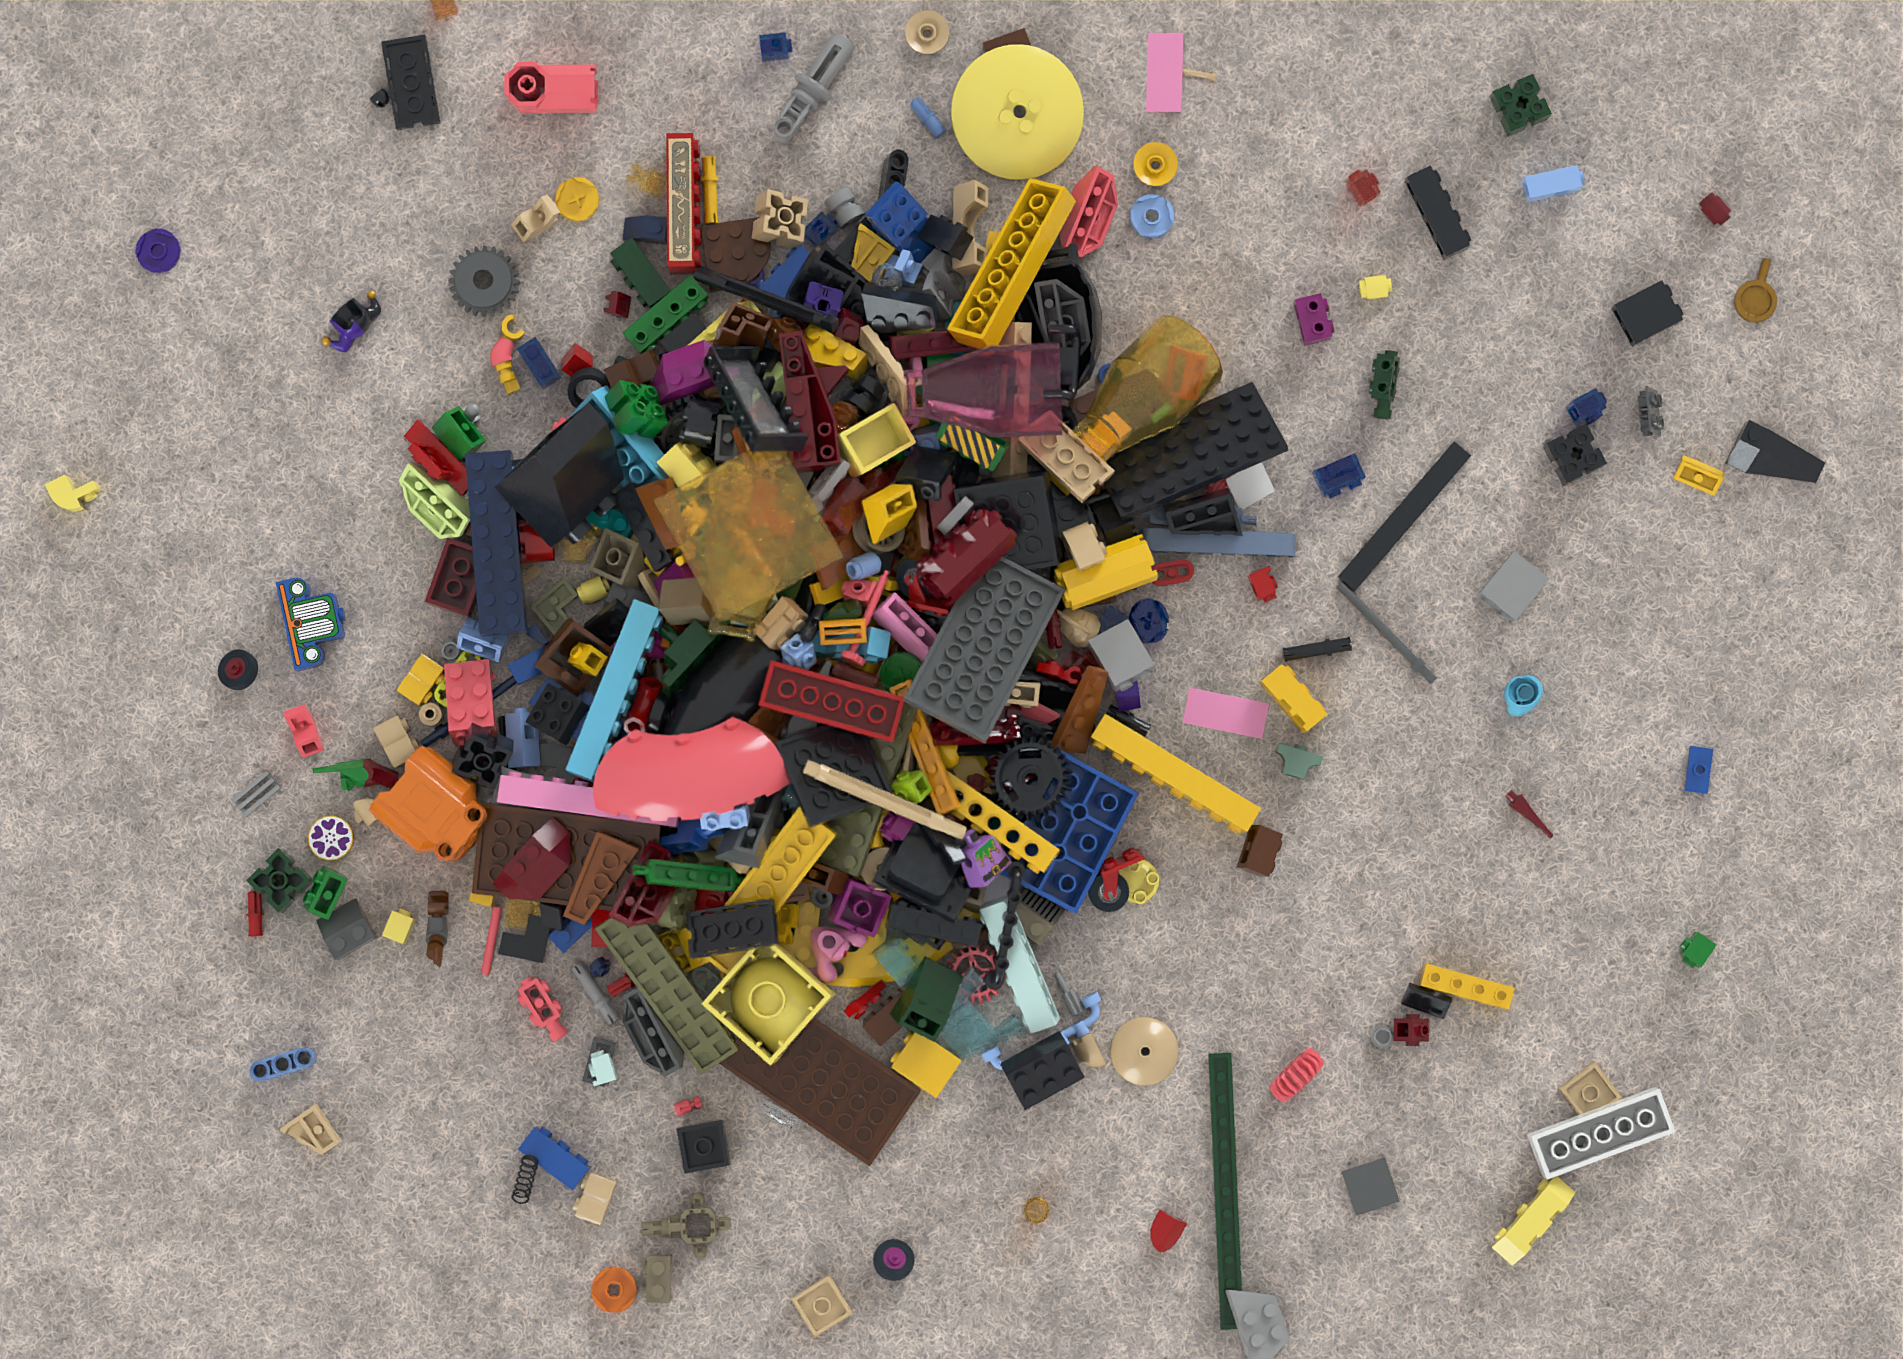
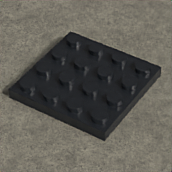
(836, 749)

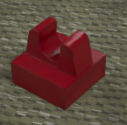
(619, 304)

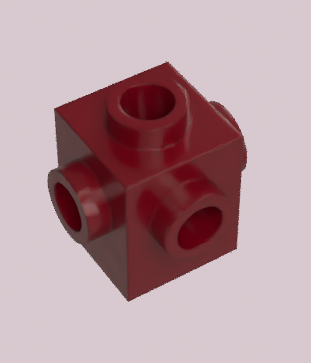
(1411, 1029)

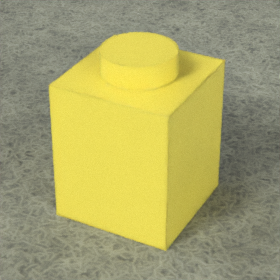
(399, 926)

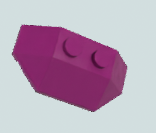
(682, 373)

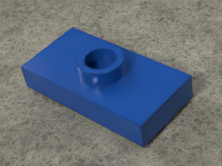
(1698, 770)

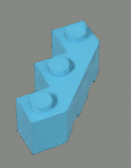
(872, 651)

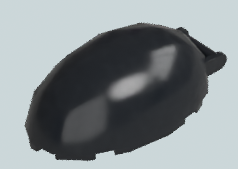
(1076, 278)

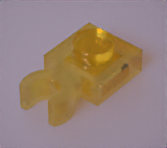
(651, 181)

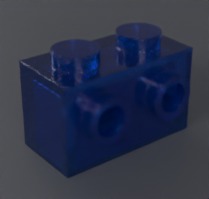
(1587, 407)

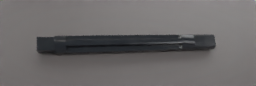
(767, 299)

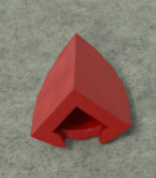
(1166, 1231)

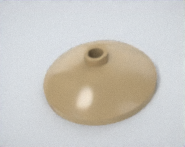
(1127, 1048)

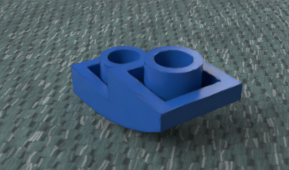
(524, 669)

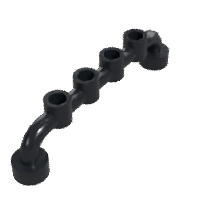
(994, 978)

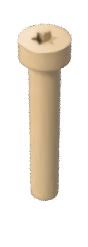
(1200, 74)

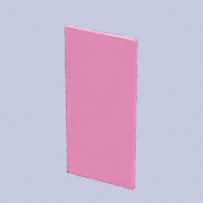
(1164, 72)
(1225, 713)

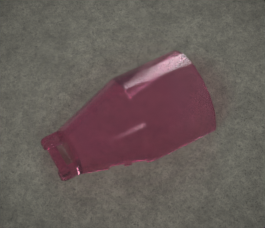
(993, 390)

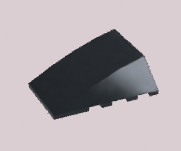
(830, 270)

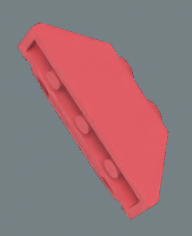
(1092, 211)

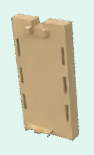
(1068, 461)

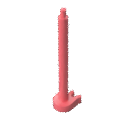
(851, 655)

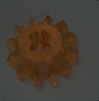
(845, 415)

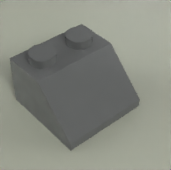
(346, 930)

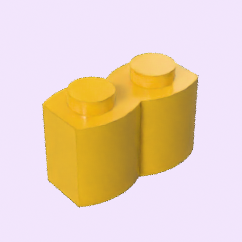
(421, 680)

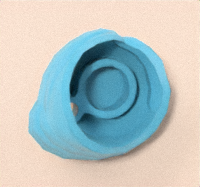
(1525, 690)

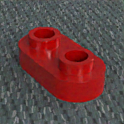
(1171, 573)

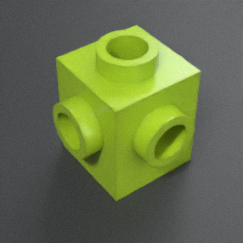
(911, 786)

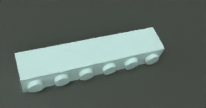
(1023, 971)

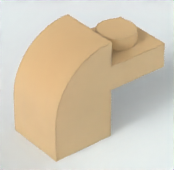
(536, 220)

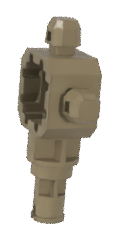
(677, 1225)

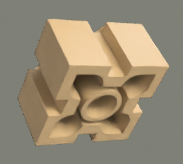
(779, 218)

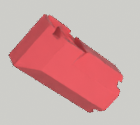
(552, 88)

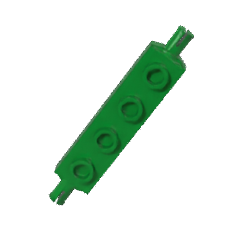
(689, 875)

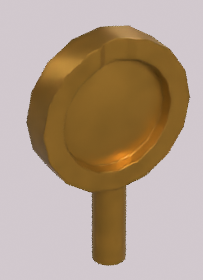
(1756, 299)

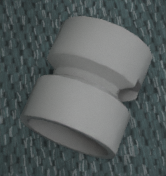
(844, 207)

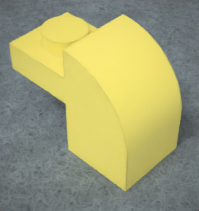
(66, 496)

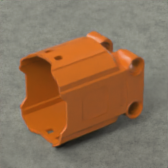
(432, 807)

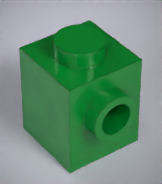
(1696, 950)

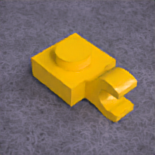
(786, 919)

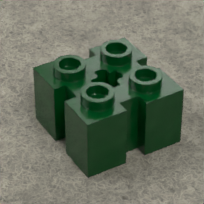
(1515, 117)
(266, 880)

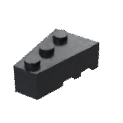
(898, 310)

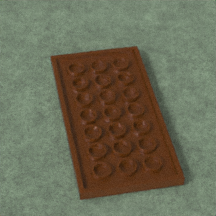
(511, 827)
(831, 1088)

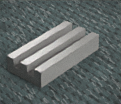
(241, 806)

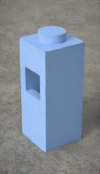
(1553, 183)
(525, 740)

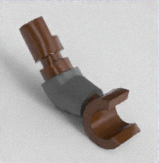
(437, 925)

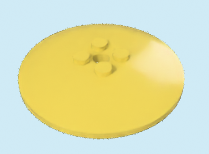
(985, 116)

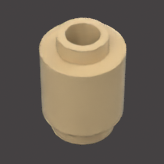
(438, 716)

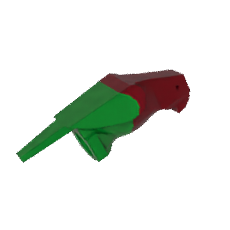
(362, 773)

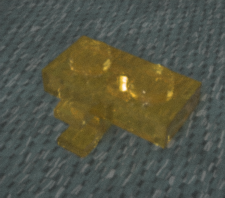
(518, 912)

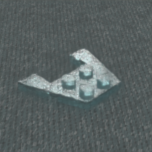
(968, 1029)

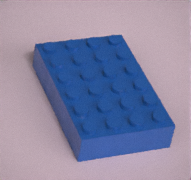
(1080, 830)

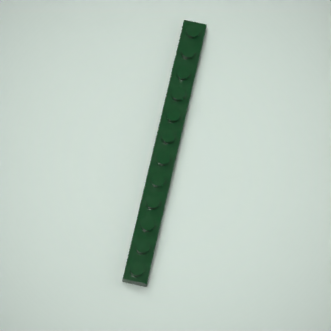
(1225, 1182)

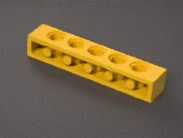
(1046, 851)

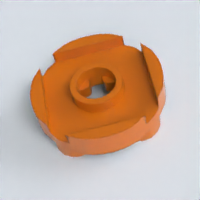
(601, 1289)

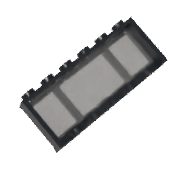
(751, 400)

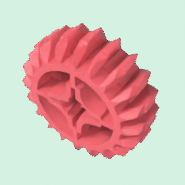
(971, 956)
(1296, 1075)

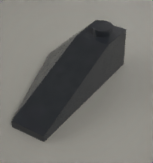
(1769, 454)

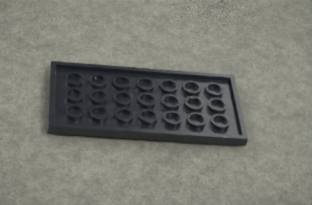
(1200, 450)

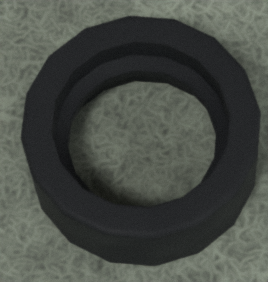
(584, 374)

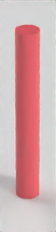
(491, 940)

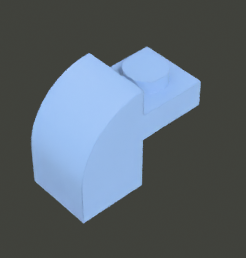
(907, 267)

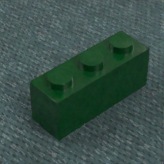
(639, 273)

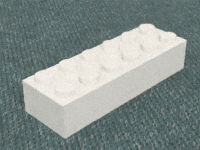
(1601, 1133)

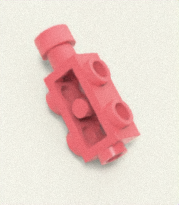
(539, 1003)

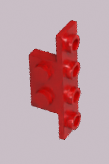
(436, 457)

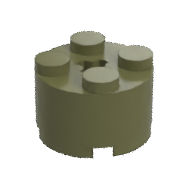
(675, 912)

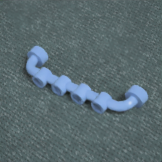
(1079, 1028)

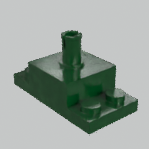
(686, 652)

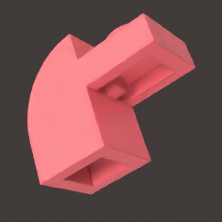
(304, 730)

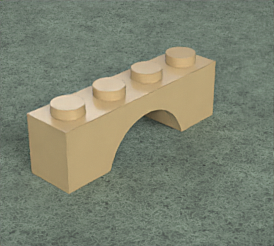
(968, 204)

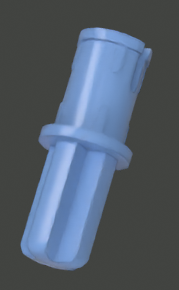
(927, 117)

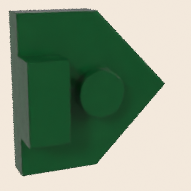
(843, 610)

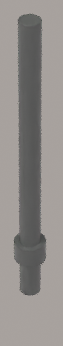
(1417, 664)

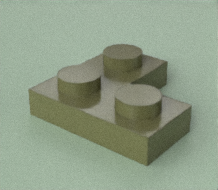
(552, 602)

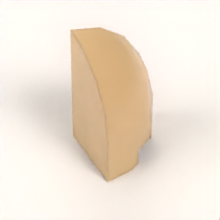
(1088, 1051)

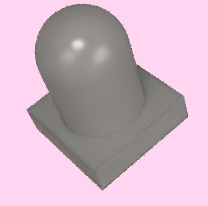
(472, 412)

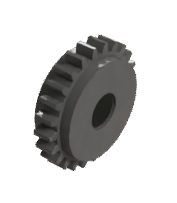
(484, 299)

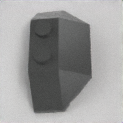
(1062, 306)
(650, 1035)

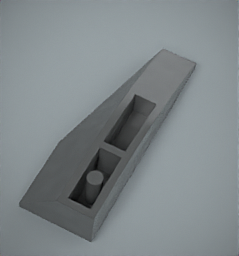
(750, 842)

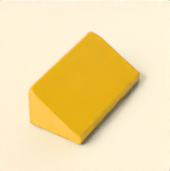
(1699, 475)

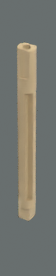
(884, 799)

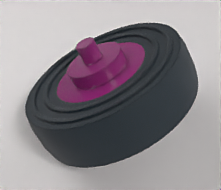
(893, 1260)

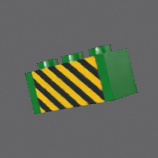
(978, 446)

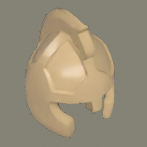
(1078, 626)

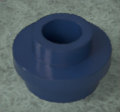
(600, 967)

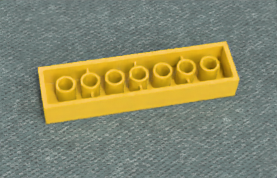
(1011, 264)
(1175, 774)

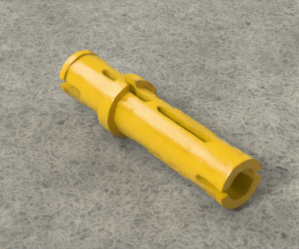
(710, 189)

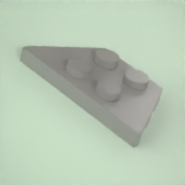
(1258, 1323)

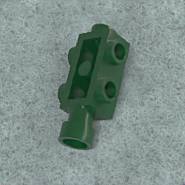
(1384, 378)

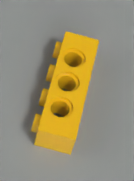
(1466, 986)

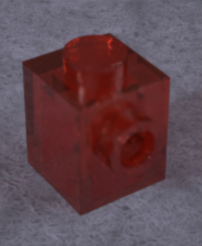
(1363, 186)

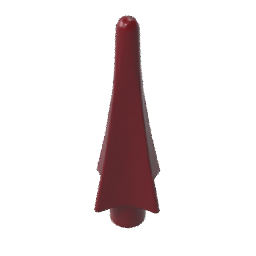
(1520, 804)

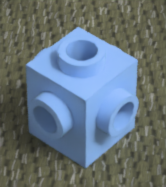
(798, 653)

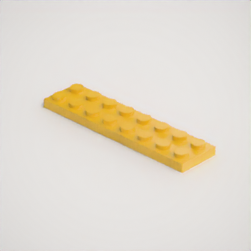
(779, 873)

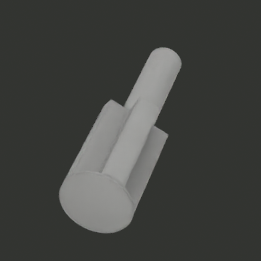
(1069, 996)

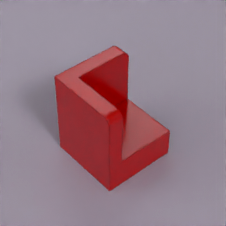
(576, 359)

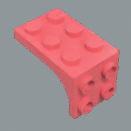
(469, 698)

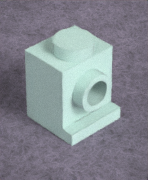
(602, 1068)

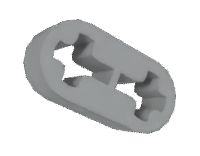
(955, 515)

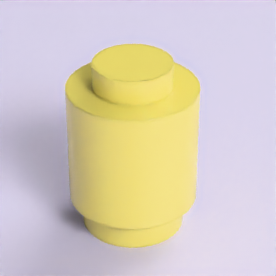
(1375, 287)
(594, 589)

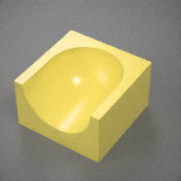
(768, 1000)

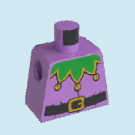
(983, 859)

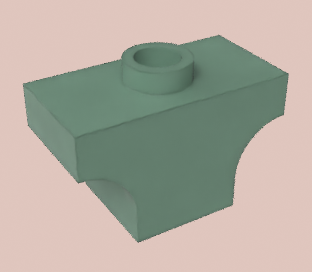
(1297, 760)

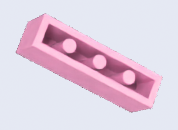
(905, 626)

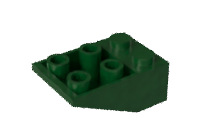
(927, 999)

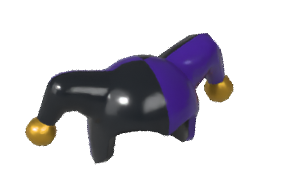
(349, 330)

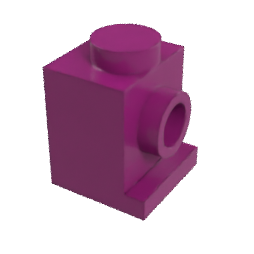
(895, 826)

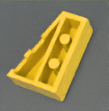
(832, 351)

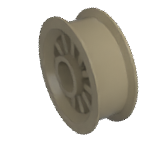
(862, 537)

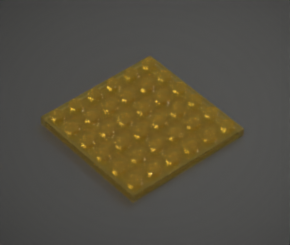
(747, 530)

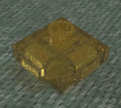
(579, 550)

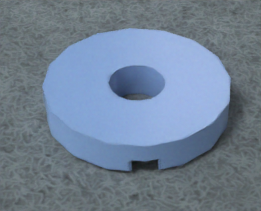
(1142, 225)

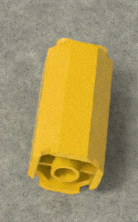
(1124, 569)

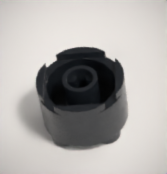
(699, 423)

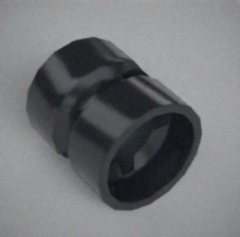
(865, 393)

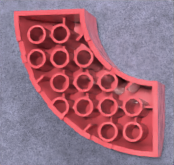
(688, 772)

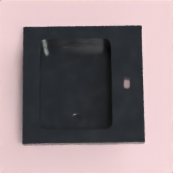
(924, 874)

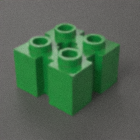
(636, 409)

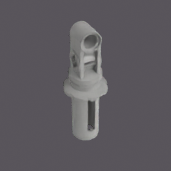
(810, 92)

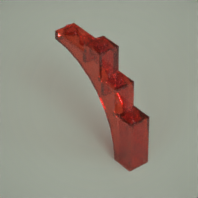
(846, 500)

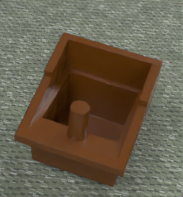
(557, 652)

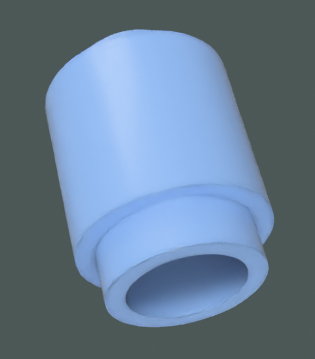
(863, 566)

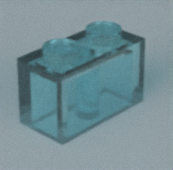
(897, 961)

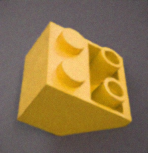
(889, 510)

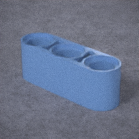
(272, 1064)

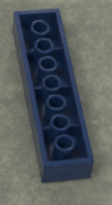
(495, 546)

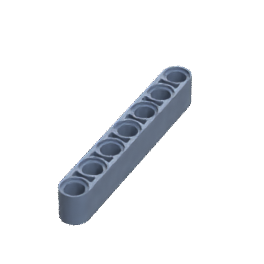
(1250, 544)

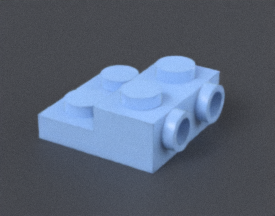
(734, 819)

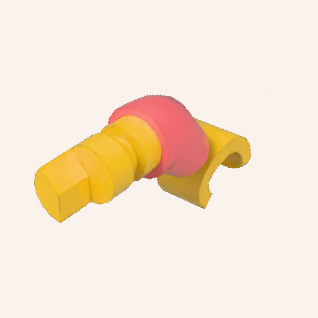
(502, 356)

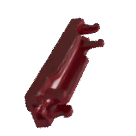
(1003, 732)

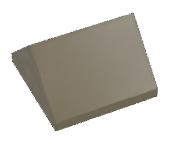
(684, 601)

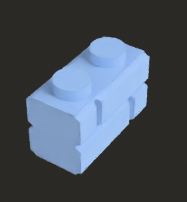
(487, 647)

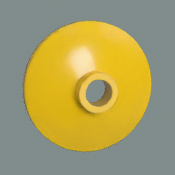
(1158, 153)

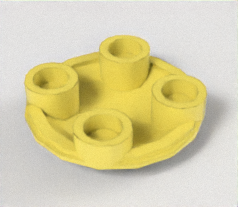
(1142, 881)

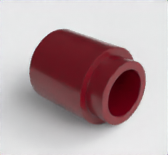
(1715, 209)

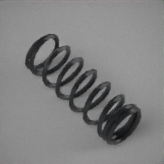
(525, 1157)

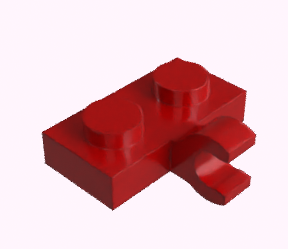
(1053, 670)
(860, 1005)

